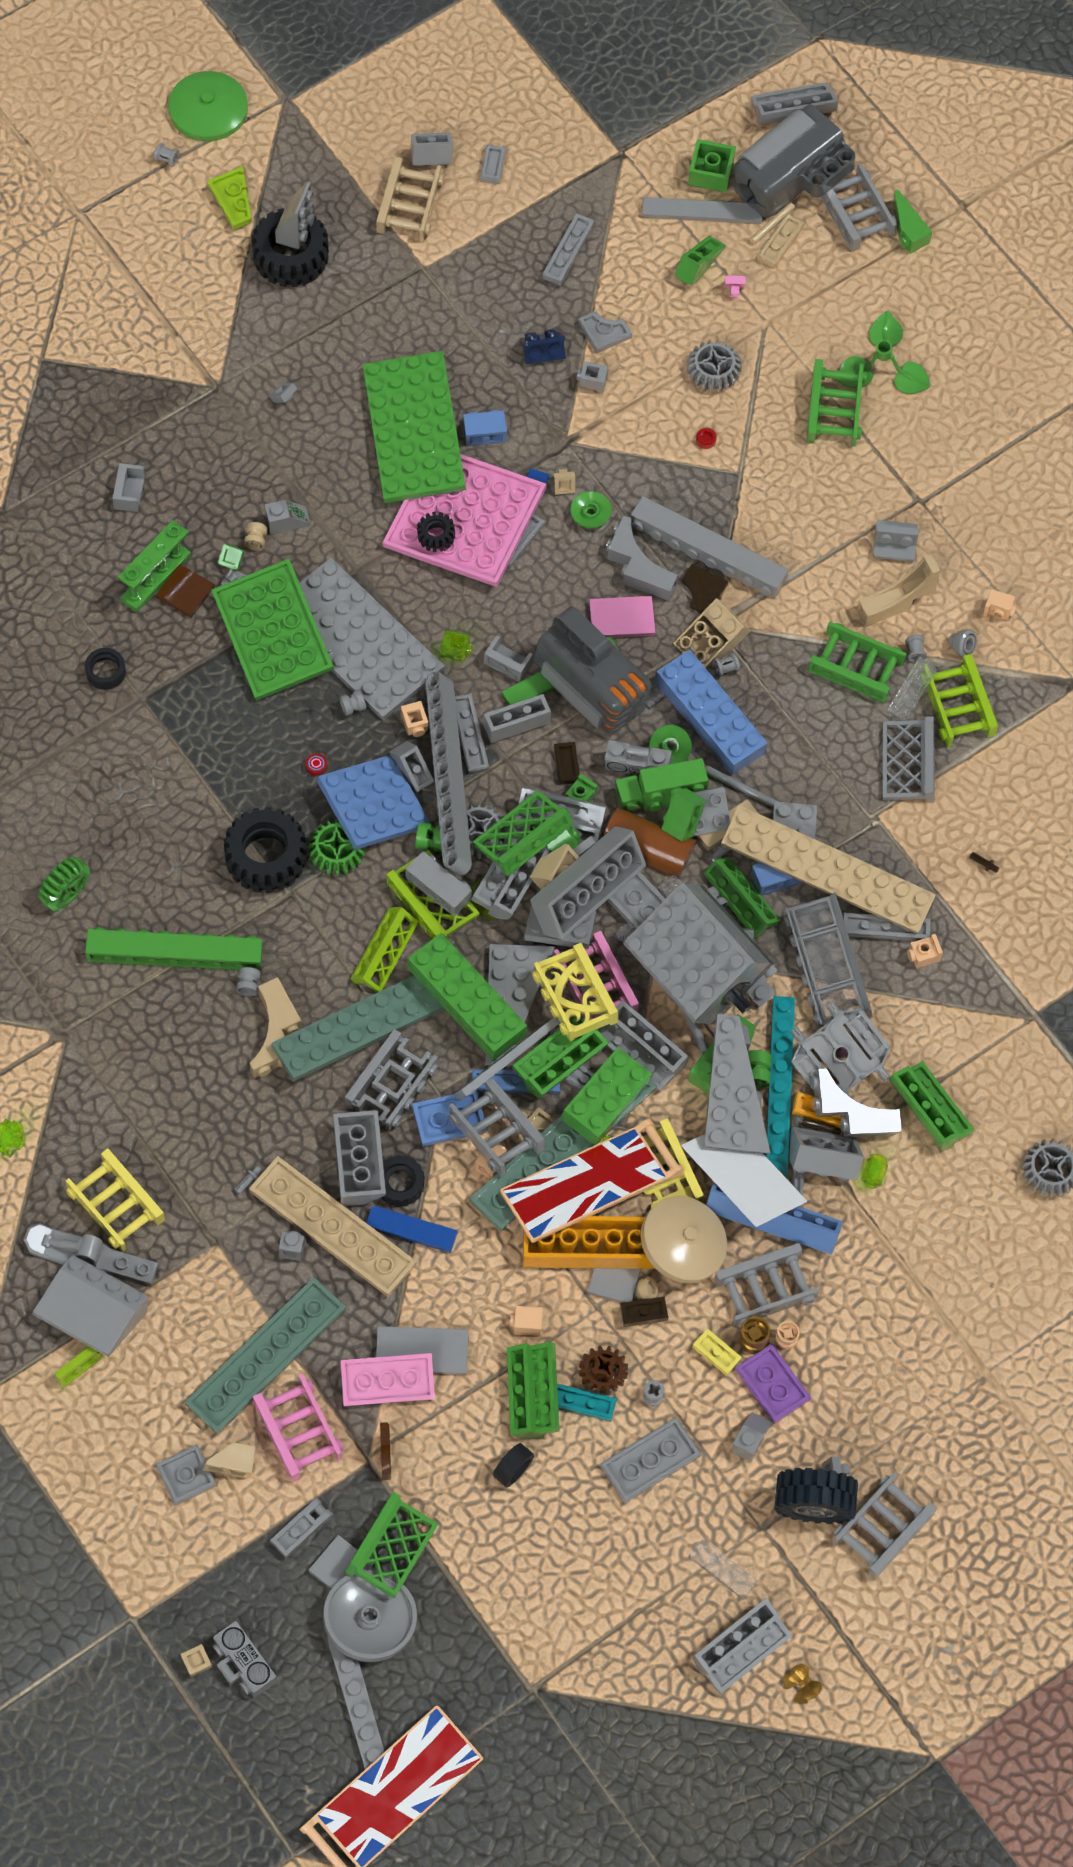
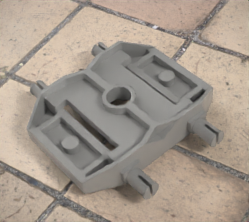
(835, 1036)

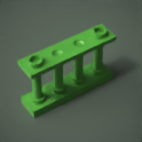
(817, 409)
(154, 566)
(857, 681)

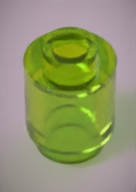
(874, 1171)

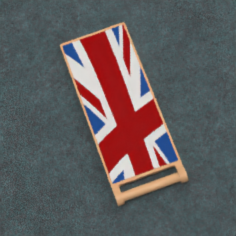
(589, 1182)
(394, 1790)

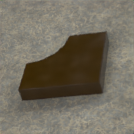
(703, 586)

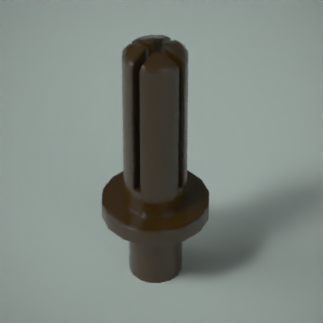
(984, 862)

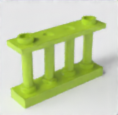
(980, 703)

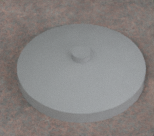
(368, 1621)

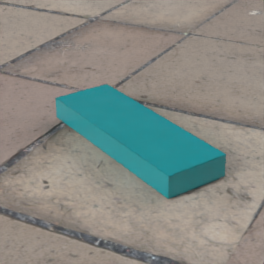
(586, 1402)

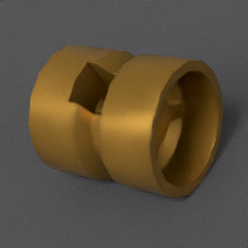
(754, 1334)

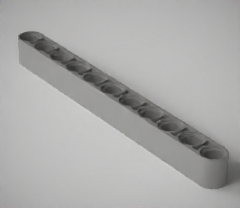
(448, 773)

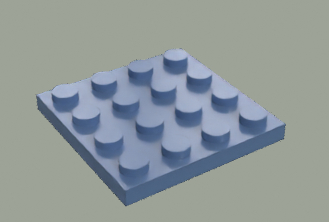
(372, 801)

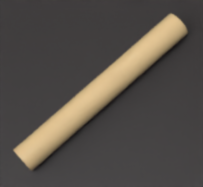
(772, 223)

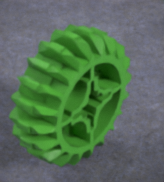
(318, 847)
(64, 883)

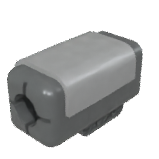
(791, 160)

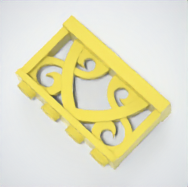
(583, 966)

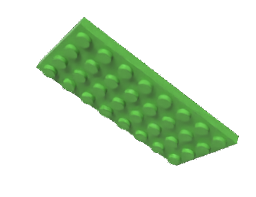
(414, 427)

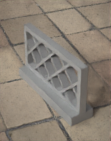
(926, 754)

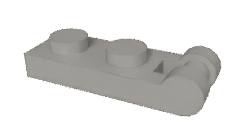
(301, 1528)

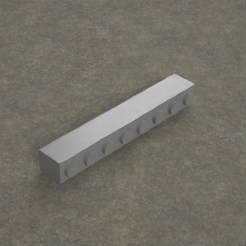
(709, 547)

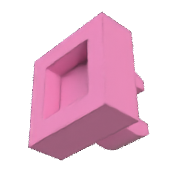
(734, 284)

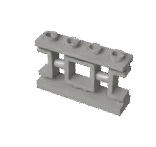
(377, 1071)

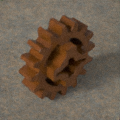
(599, 1378)

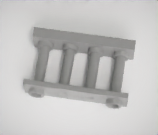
(845, 221)
(506, 1109)
(768, 1263)
(891, 1546)

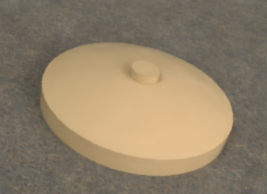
(684, 1239)

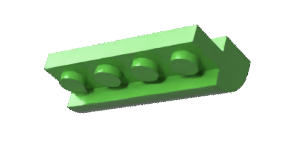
(557, 1059)
(931, 1105)
(532, 1390)

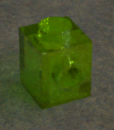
(11, 1137)

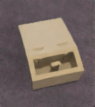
(713, 633)

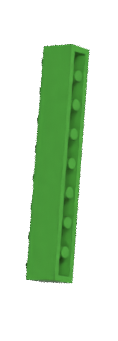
(173, 949)

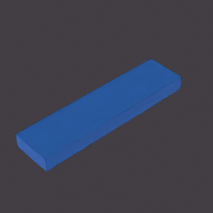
(412, 1229)

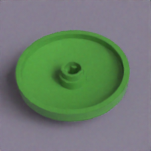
(208, 106)

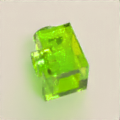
(455, 645)

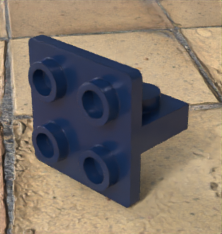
(543, 347)

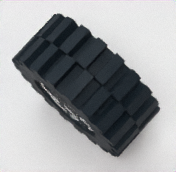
(816, 1495)

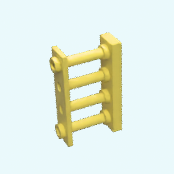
(122, 1180)

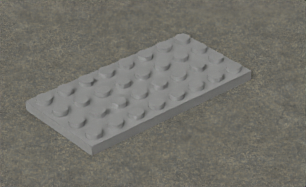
(366, 641)

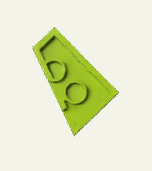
(232, 197)

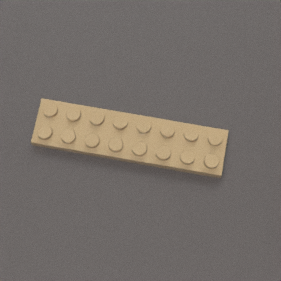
(333, 1226)

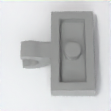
(761, 990)

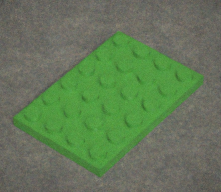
(272, 629)

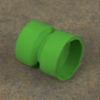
(422, 841)
(760, 1065)

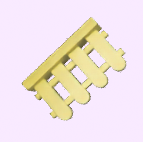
(693, 1190)

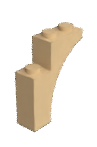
(899, 596)
(282, 1022)

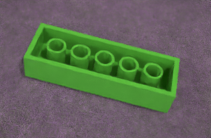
(467, 997)

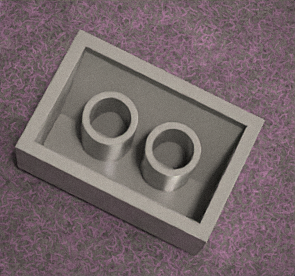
(825, 1154)

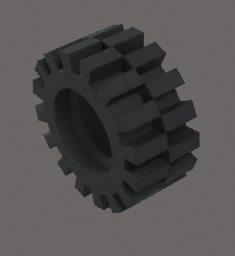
(436, 542)

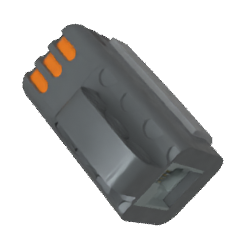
(591, 672)

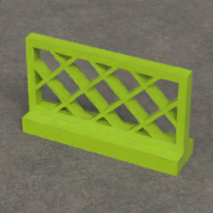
(420, 911)

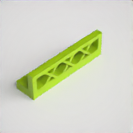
(379, 944)

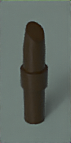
(820, 1126)

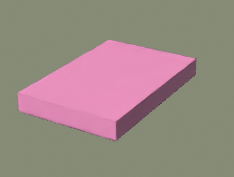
(623, 616)

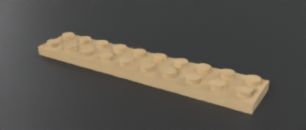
(828, 869)

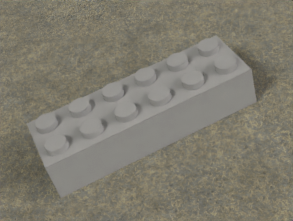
(588, 882)

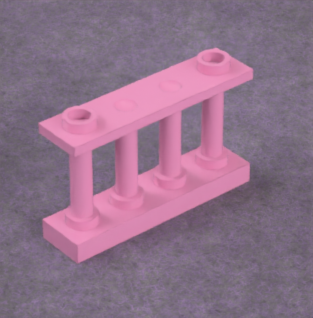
(607, 964)
(285, 1445)

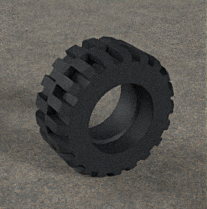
(284, 268)
(265, 825)

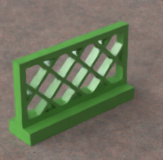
(532, 841)
(378, 1531)

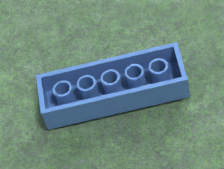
(710, 712)

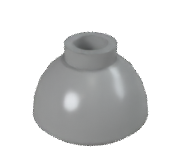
(963, 642)

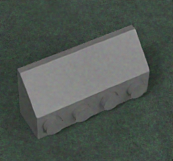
(359, 1157)

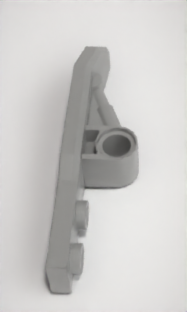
(60, 1246)

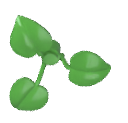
(884, 334)

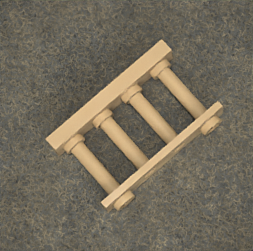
(393, 187)

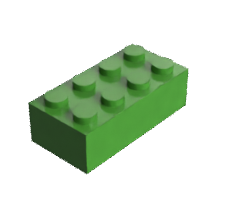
(606, 1096)

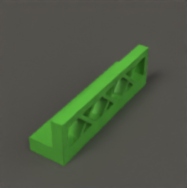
(740, 896)

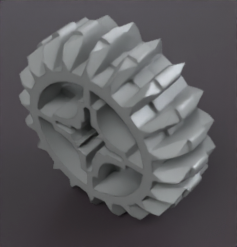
(705, 372)
(488, 819)
(1044, 1153)

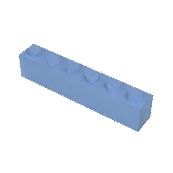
(795, 1225)

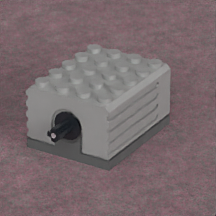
(698, 954)

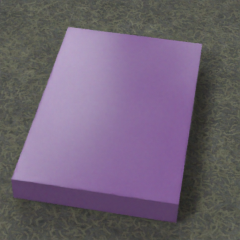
(773, 1383)

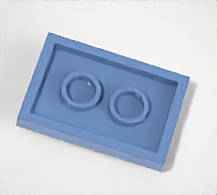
(434, 1122)

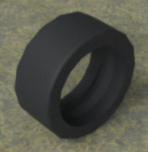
(105, 654)
(513, 1465)

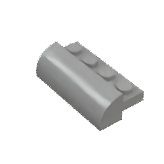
(778, 105)
(585, 815)
(503, 893)
(645, 1045)
(742, 1646)

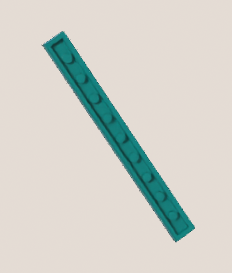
(780, 1082)

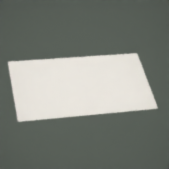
(747, 1180)

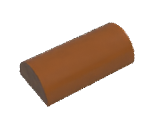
(657, 846)

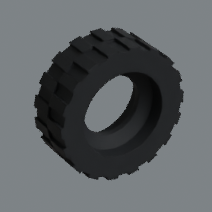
(414, 1170)

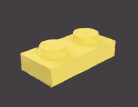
(717, 1352)

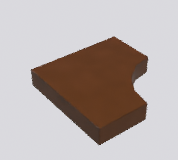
(385, 1451)

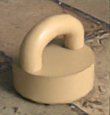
(646, 1289)

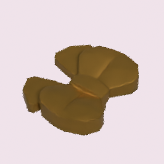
(809, 1688)

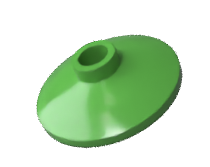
(591, 502)
(676, 734)

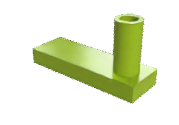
(77, 1366)

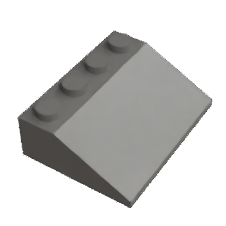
(91, 1306)

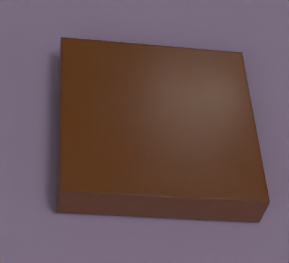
(185, 590)

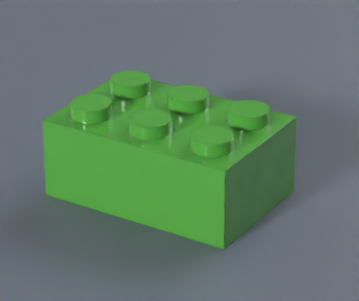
(662, 781)

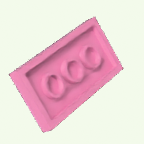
(387, 1379)

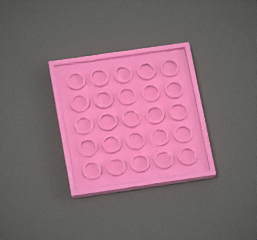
(486, 521)

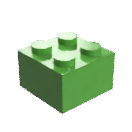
(711, 165)

